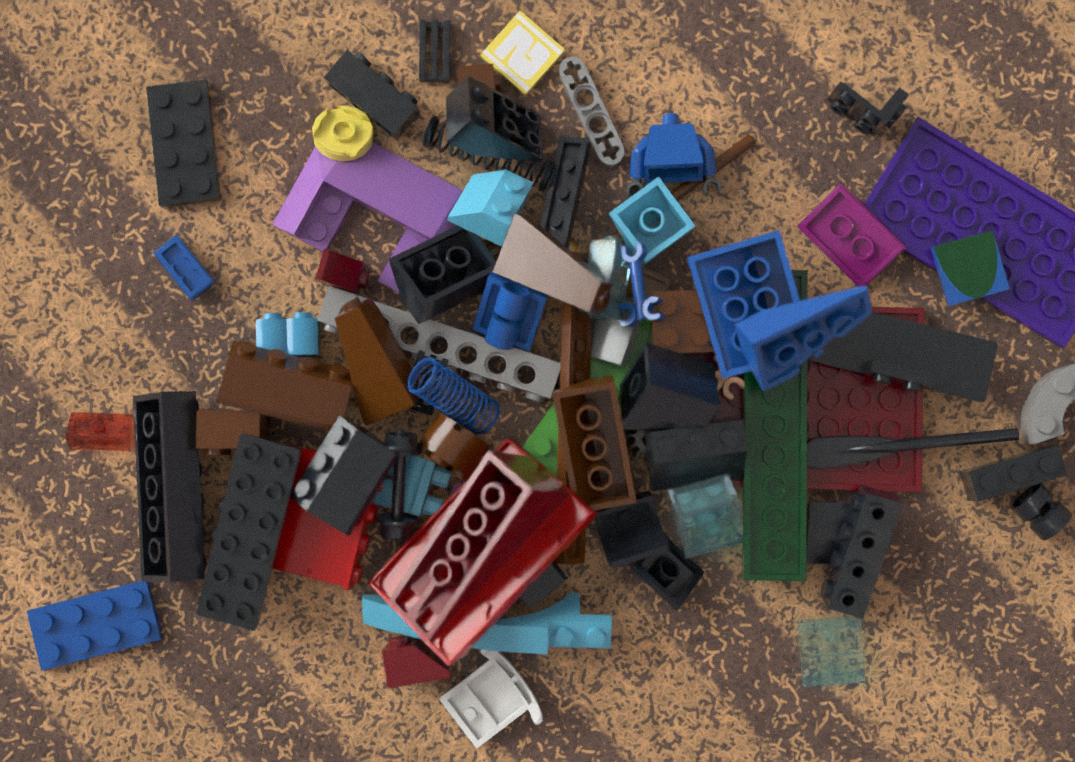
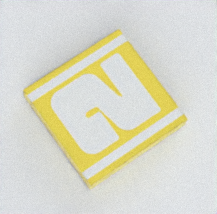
(522, 53)

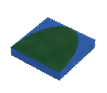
(970, 268)

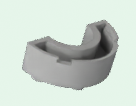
(1046, 405)

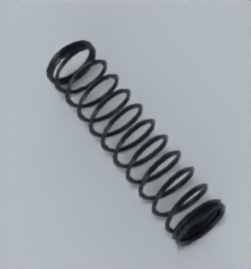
(430, 133)

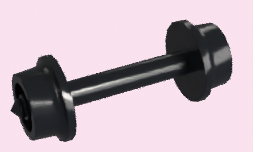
(397, 524)

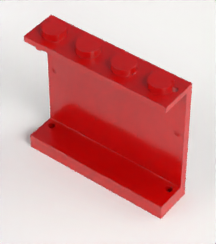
(318, 549)

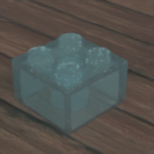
(706, 516)

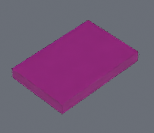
(851, 236)

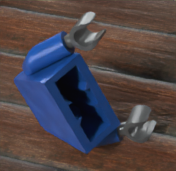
(673, 155)

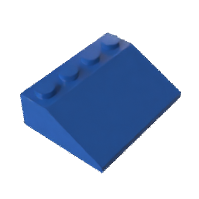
(737, 284)

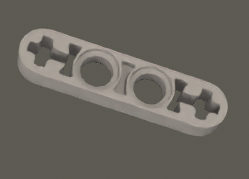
(588, 113)

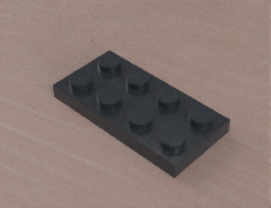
(183, 143)

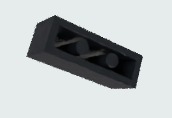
(373, 93)
(1013, 473)

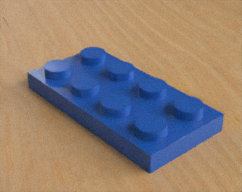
(94, 624)

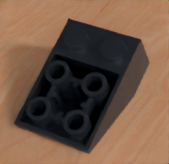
(492, 123)

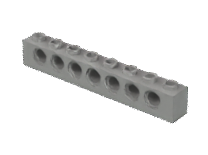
(399, 320)

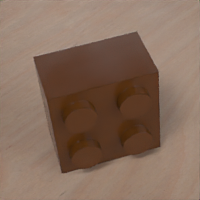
(684, 323)
(221, 430)

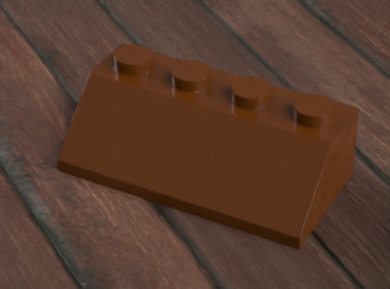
(284, 385)
(594, 443)

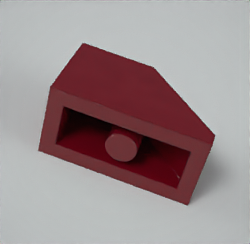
(342, 272)

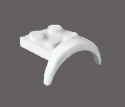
(490, 699)

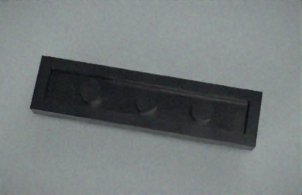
(565, 187)

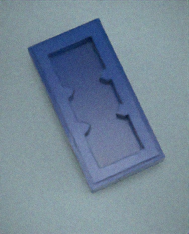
(184, 267)

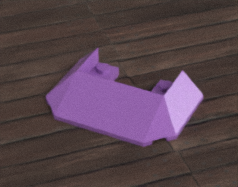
(376, 181)

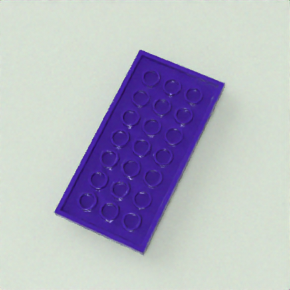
(947, 192)

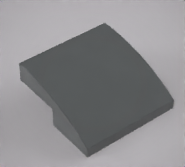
(612, 341)

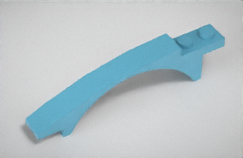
(533, 633)

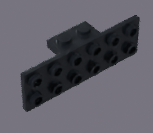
(914, 356)
(248, 531)

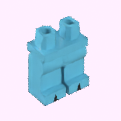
(418, 482)

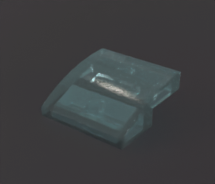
(830, 651)

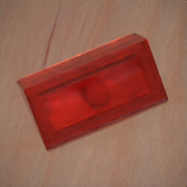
(99, 431)

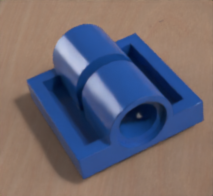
(509, 313)

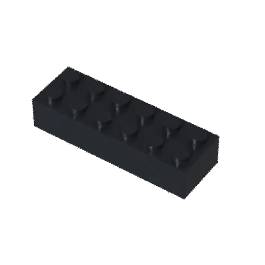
(169, 487)

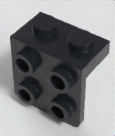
(865, 115)
(631, 531)

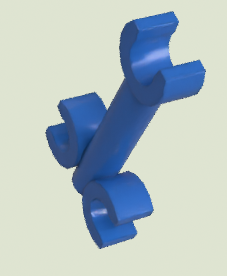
(642, 307)

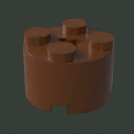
(453, 447)

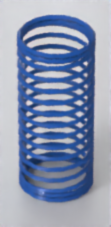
(430, 384)

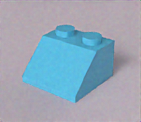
(490, 204)
(652, 219)

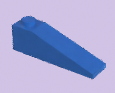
(789, 334)

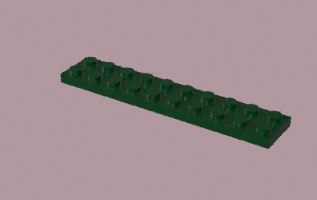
(776, 474)

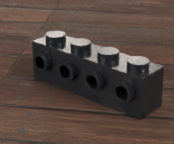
(861, 551)

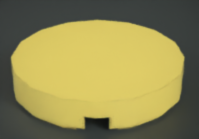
(343, 133)

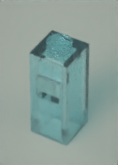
(607, 261)

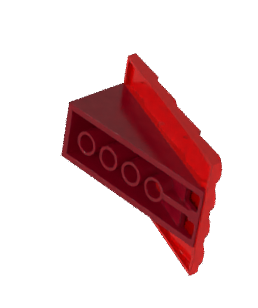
(481, 550)

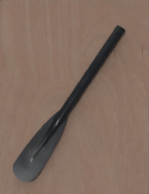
(847, 450)

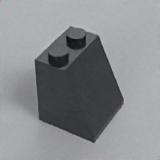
(668, 391)

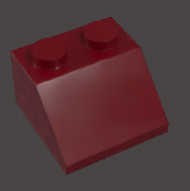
(412, 662)

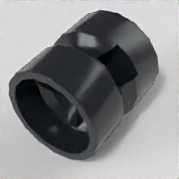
(1046, 521)

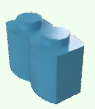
(294, 335)

